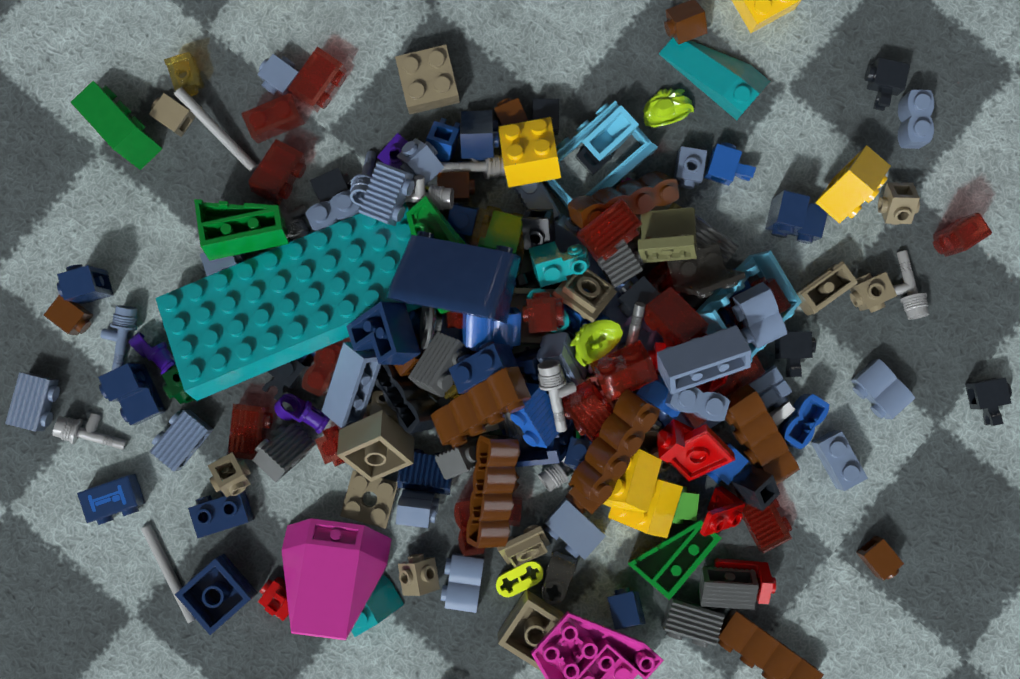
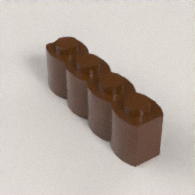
(639, 195)
(481, 406)
(759, 434)
(617, 443)
(492, 492)
(763, 650)

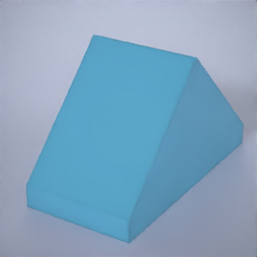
(610, 133)

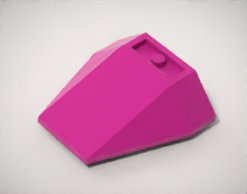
(331, 574)
(592, 651)

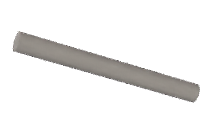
(215, 129)
(165, 567)

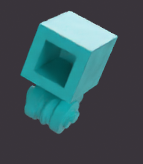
(553, 266)

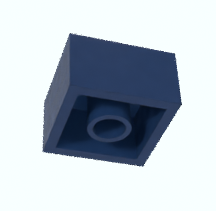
(216, 593)

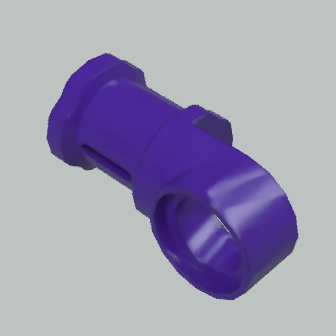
(158, 354)
(301, 412)

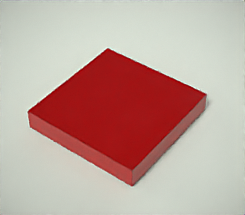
(702, 453)

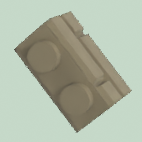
(825, 288)

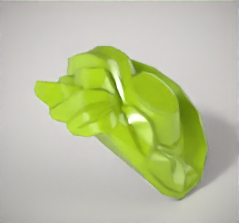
(667, 108)
(596, 340)

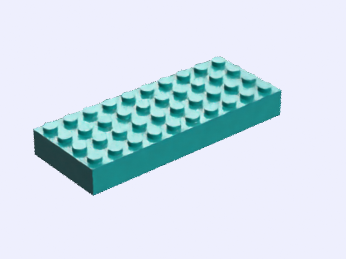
(280, 303)

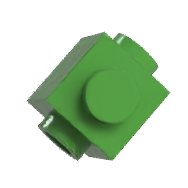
(687, 506)

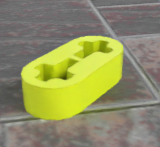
(522, 584)

